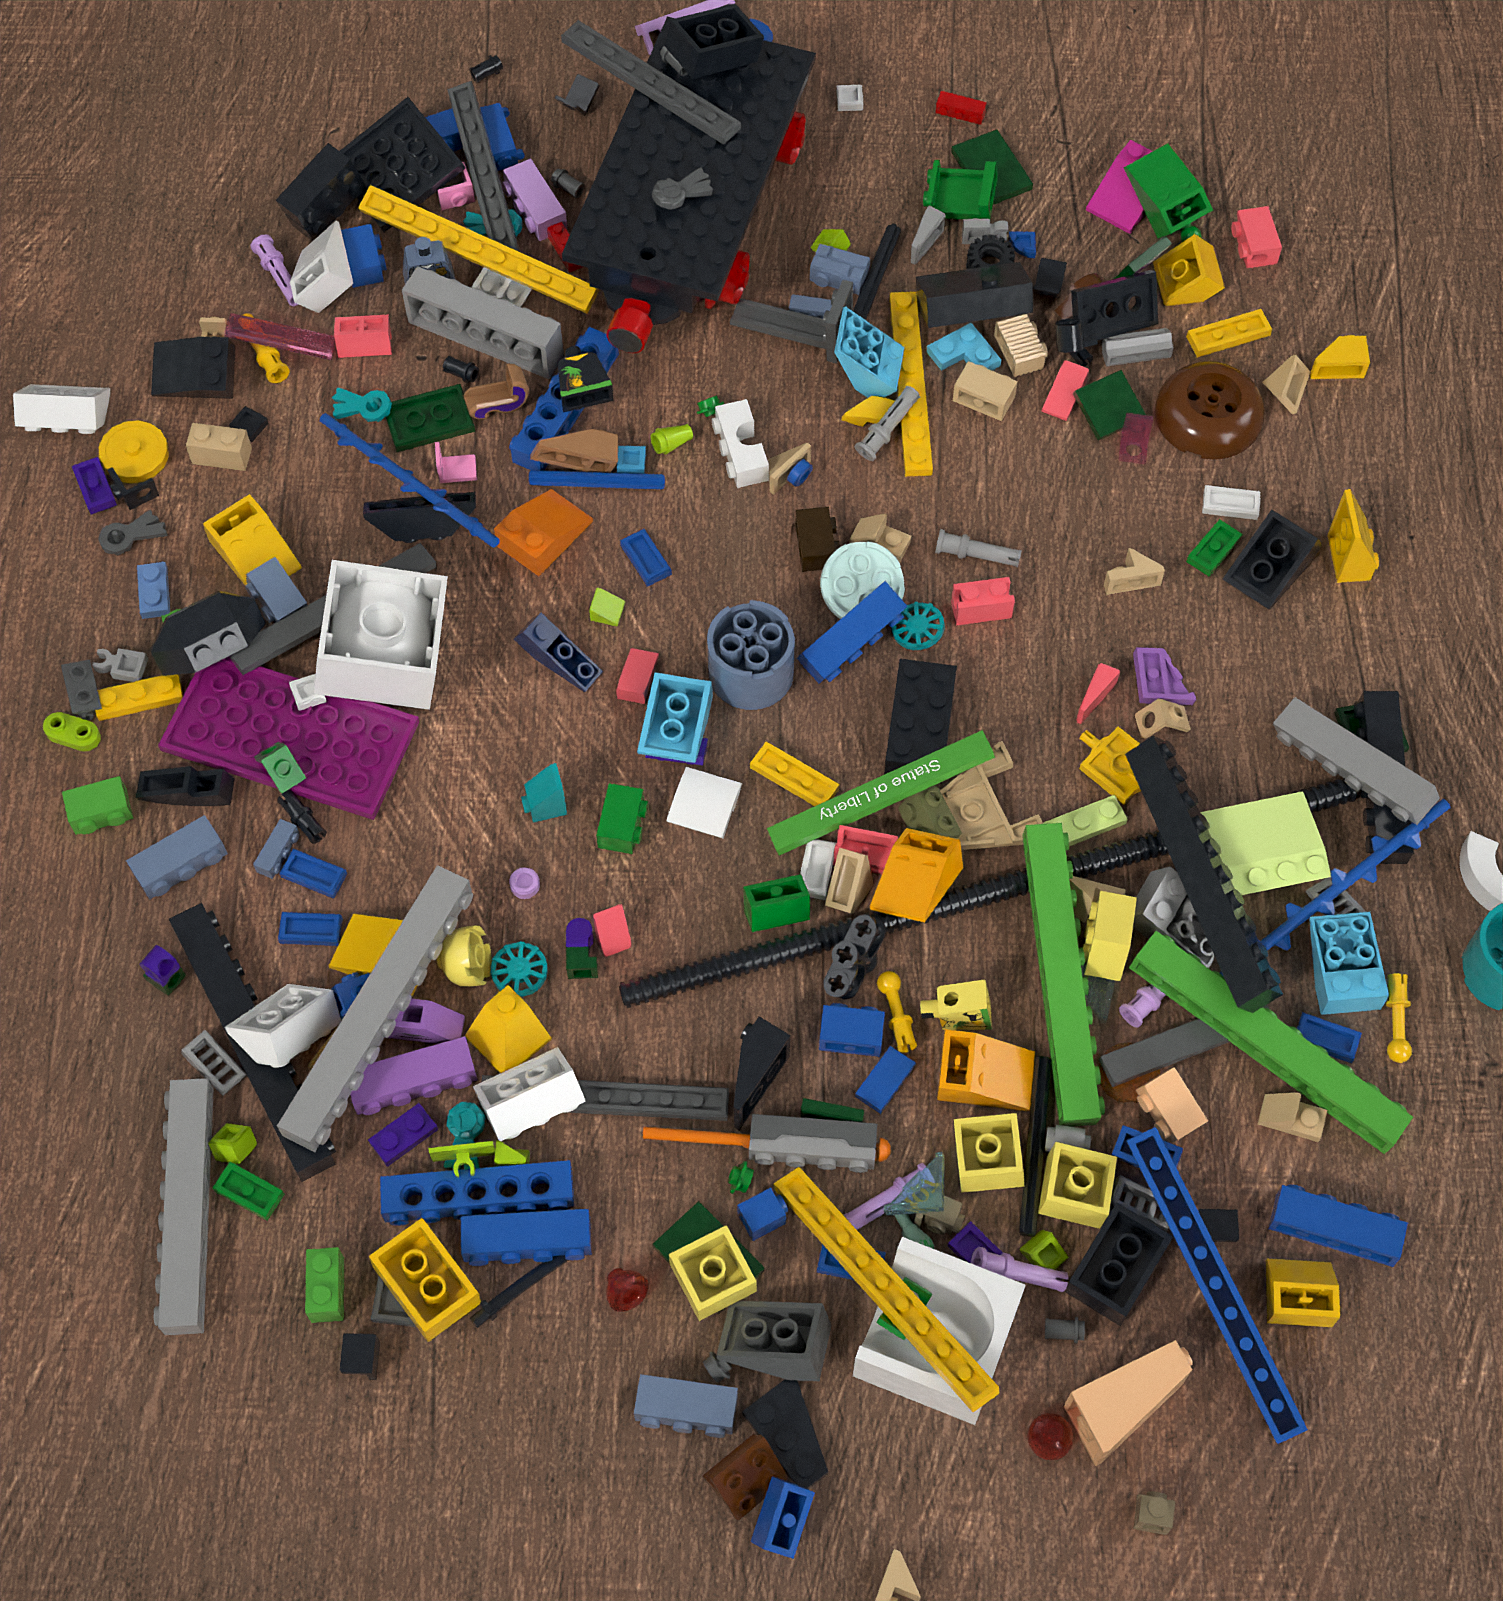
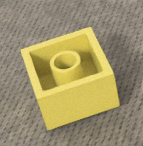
(1108, 935)
(989, 1152)
(1077, 1185)
(713, 1272)

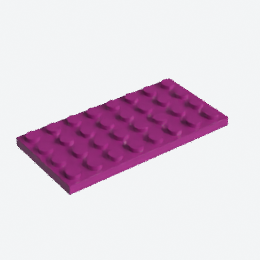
(341, 745)

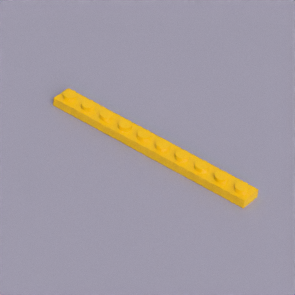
(479, 249)
(887, 1290)

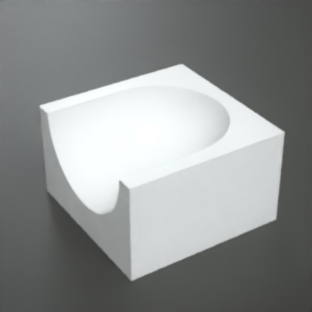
(380, 635)
(967, 1301)

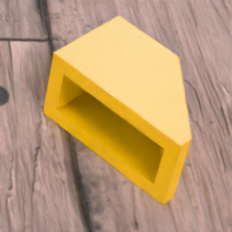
(1343, 359)

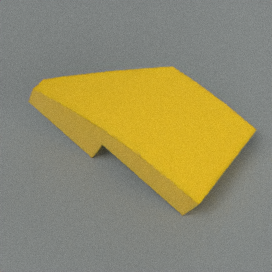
(869, 410)

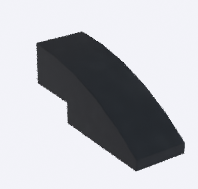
(186, 787)

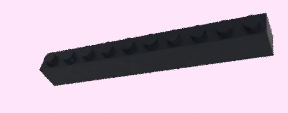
(1204, 875)
(231, 1000)

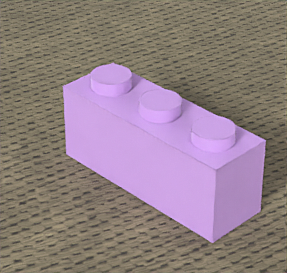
(533, 198)

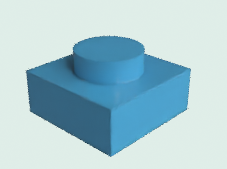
(631, 459)

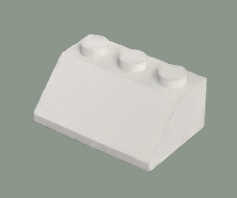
(61, 408)
(285, 1024)
(529, 1094)

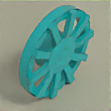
(919, 626)
(519, 968)

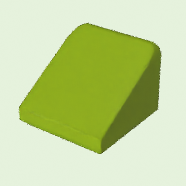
(832, 237)
(606, 608)
(1044, 1250)

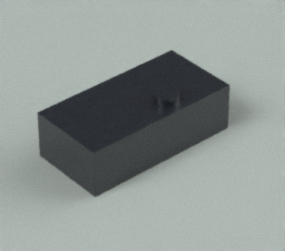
(974, 294)

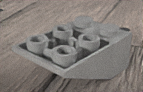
(1166, 908)

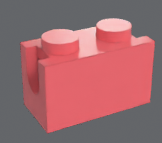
(1256, 237)
(982, 601)

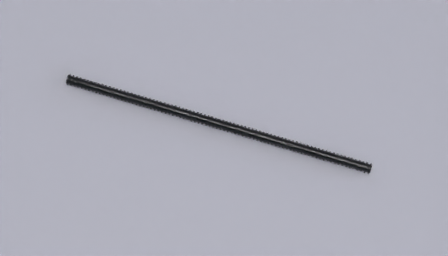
(958, 900)

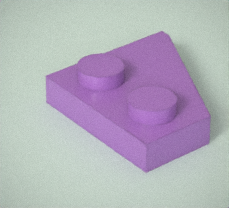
(1159, 678)

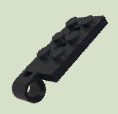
(1090, 316)

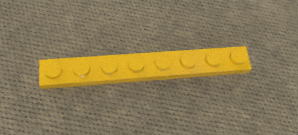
(915, 423)

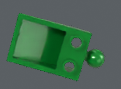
(1163, 187)

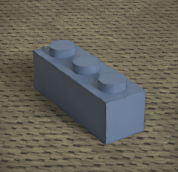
(809, 305)
(276, 849)

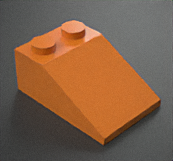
(541, 530)

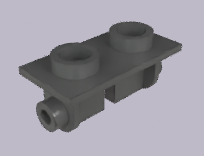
(81, 688)

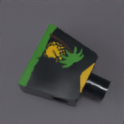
(583, 380)

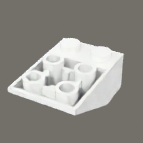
(321, 271)

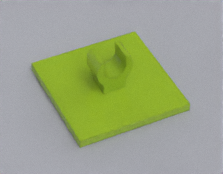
(462, 1154)

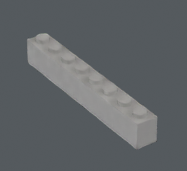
(185, 1207)

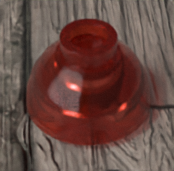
(625, 1289)
(1050, 1436)

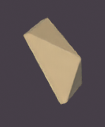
(1289, 383)
(782, 464)
(849, 881)

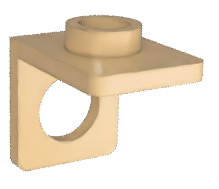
(1166, 714)

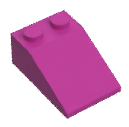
(1115, 197)

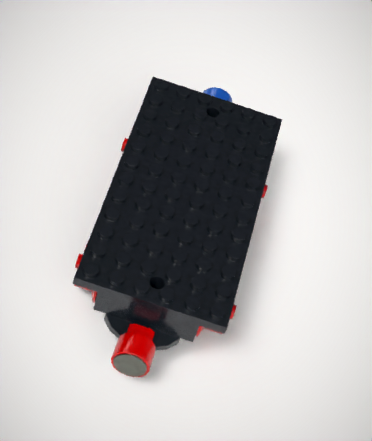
(669, 259)

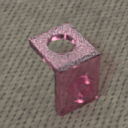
(1135, 432)

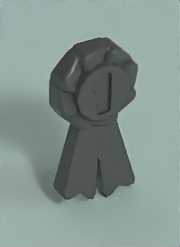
(672, 194)
(119, 537)

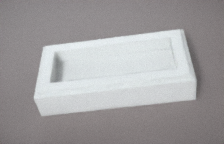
(1231, 502)
(818, 867)

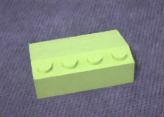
(1269, 843)

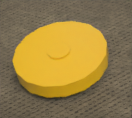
(134, 451)

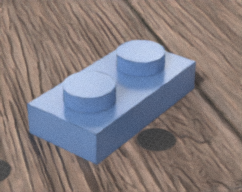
(153, 590)

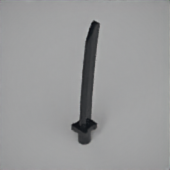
(490, 1309)

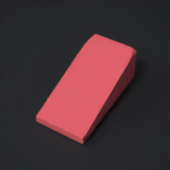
(1061, 398)
(637, 676)
(1101, 684)
(612, 930)

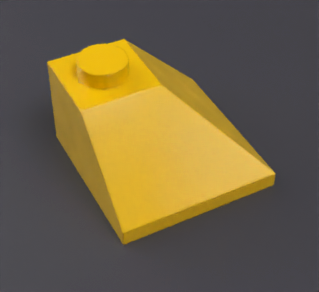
(507, 1031)

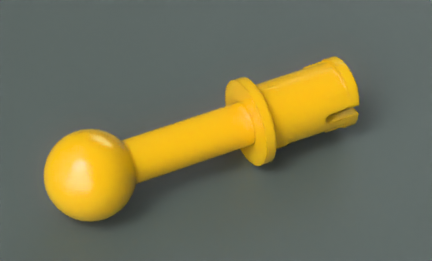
(889, 984)
(1399, 1048)

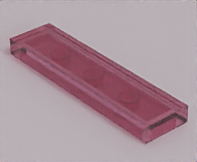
(280, 336)

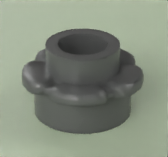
(717, 1368)

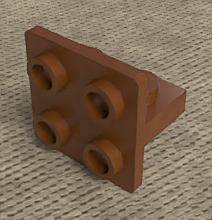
(745, 1475)

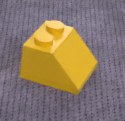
(1188, 273)

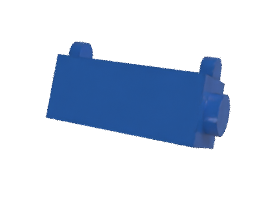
(500, 136)

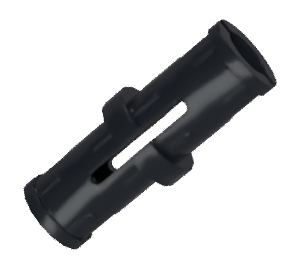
(301, 816)

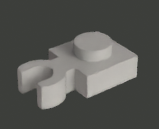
(977, 227)
(125, 665)

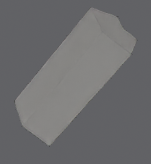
(1137, 347)

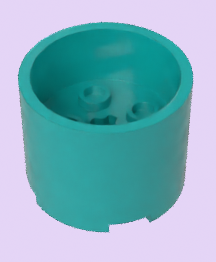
(1484, 960)

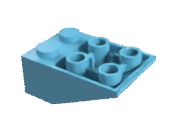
(868, 356)
(1347, 964)

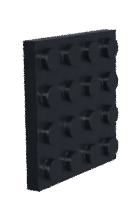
(403, 156)

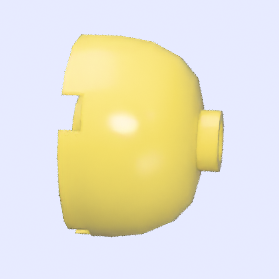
(465, 957)

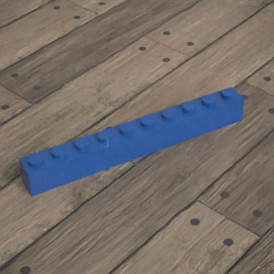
(1217, 1286)

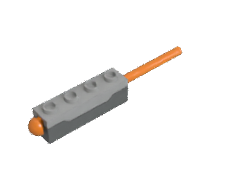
(795, 1141)

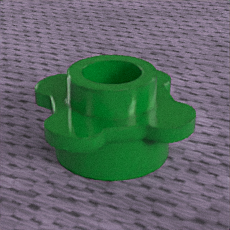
(708, 406)
(740, 1178)

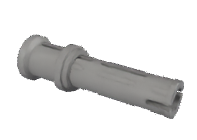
(880, 432)
(965, 547)

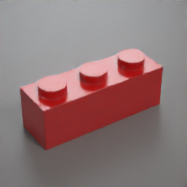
(961, 107)
(558, 237)

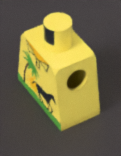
(960, 1006)

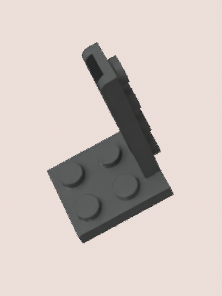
(794, 325)

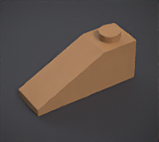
(582, 450)

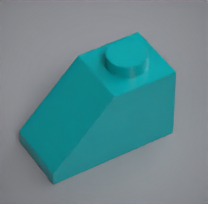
(545, 795)

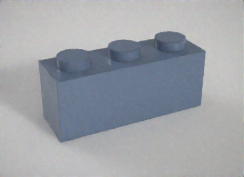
(177, 857)
(685, 1405)

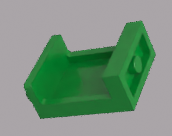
(962, 191)

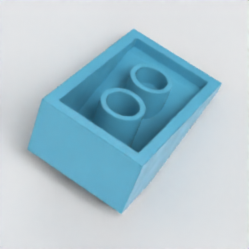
(675, 717)

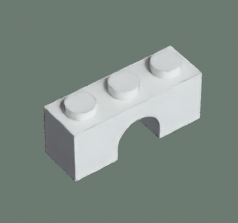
(745, 462)

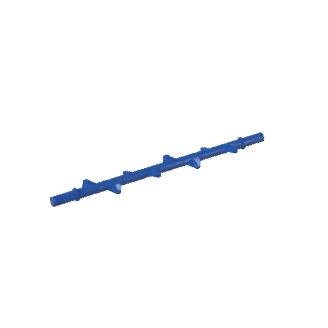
(411, 484)
(1341, 881)

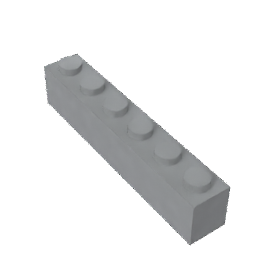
(1356, 761)

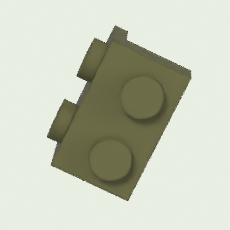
(929, 813)

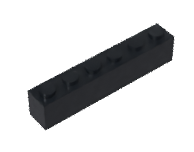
(1382, 728)

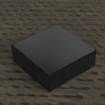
(249, 421)

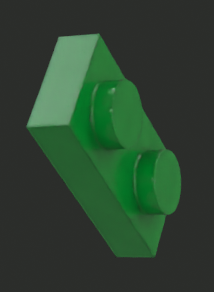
(1214, 548)
(248, 1191)

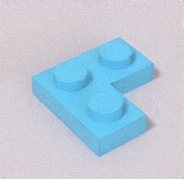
(963, 344)

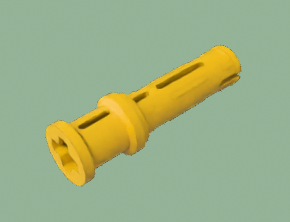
(270, 360)

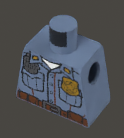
(429, 256)

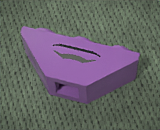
(428, 1023)

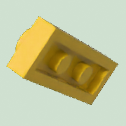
(1229, 333)
(139, 696)
(793, 775)

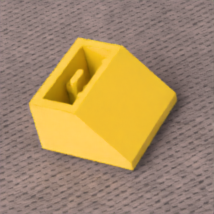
(1302, 1293)

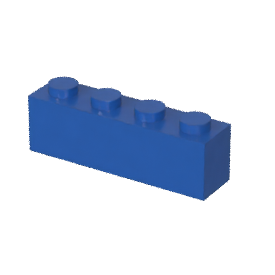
(851, 632)
(1338, 1225)
(526, 1236)

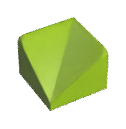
(232, 1143)
(507, 1156)

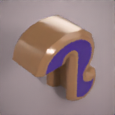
(498, 396)

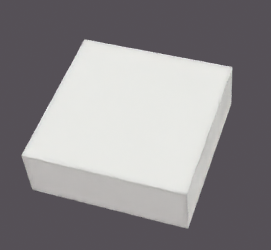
(849, 97)
(304, 692)

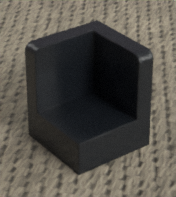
(1221, 1224)
(360, 1354)

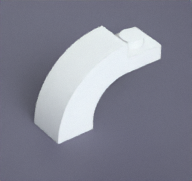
(1481, 871)

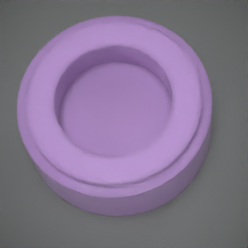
(524, 883)

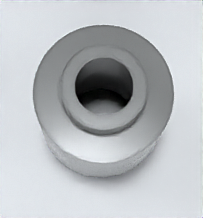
(1067, 1135)

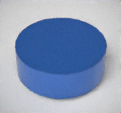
(799, 473)

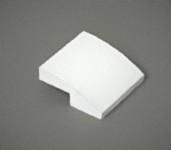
(501, 287)
(704, 802)

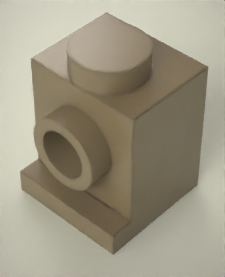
(944, 1221)
(1154, 1513)

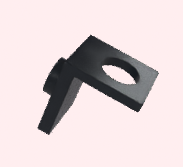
(580, 95)
(1049, 278)
(130, 495)

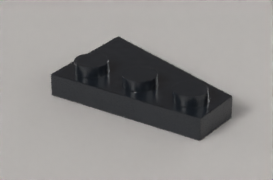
(788, 1429)

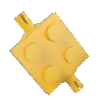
(1109, 765)

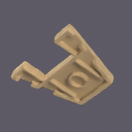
(978, 809)

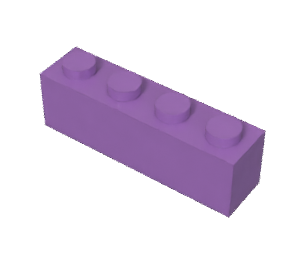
(414, 1075)

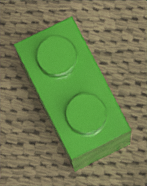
(97, 805)
(324, 1285)

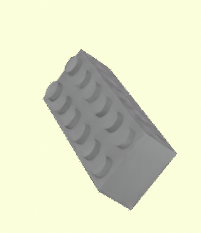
(483, 322)

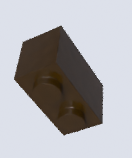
(815, 537)

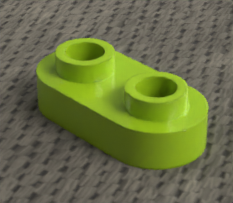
(69, 731)

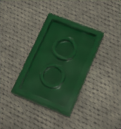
(992, 147)
(429, 418)
(692, 1226)

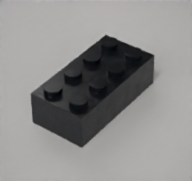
(919, 711)

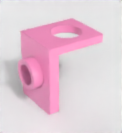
(458, 194)
(455, 467)

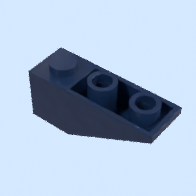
(557, 652)

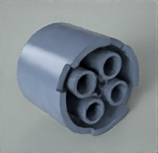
(751, 655)

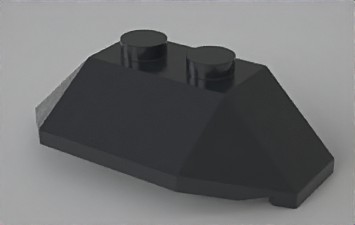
(415, 518)
(206, 633)

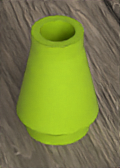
(669, 438)

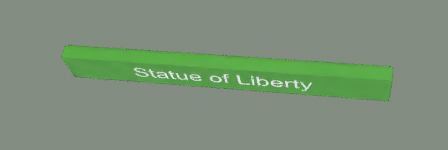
(881, 792)

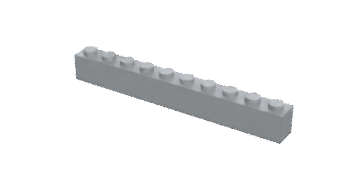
(375, 1009)

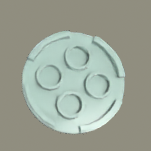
(855, 573)

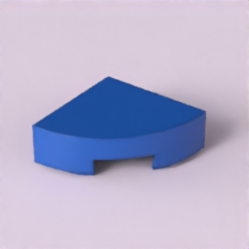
(1023, 243)

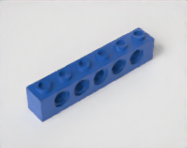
(550, 406)
(398, 1188)

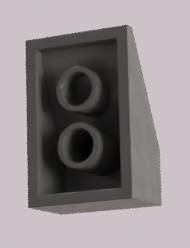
(776, 1338)

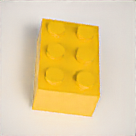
(425, 1279)

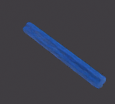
(597, 479)

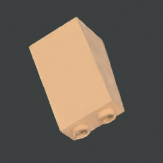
(1122, 1400)

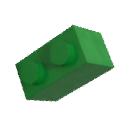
(621, 818)
(776, 903)

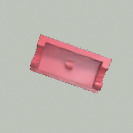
(363, 336)
(866, 842)

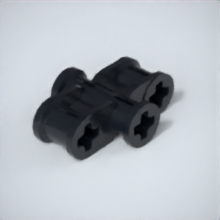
(848, 967)

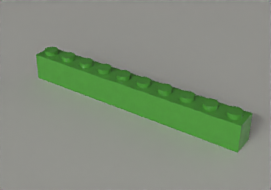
(1061, 975)
(1272, 1043)

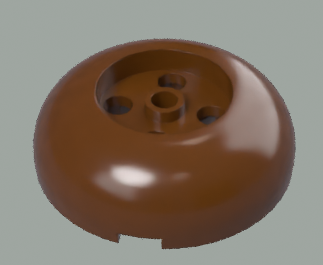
(1205, 424)

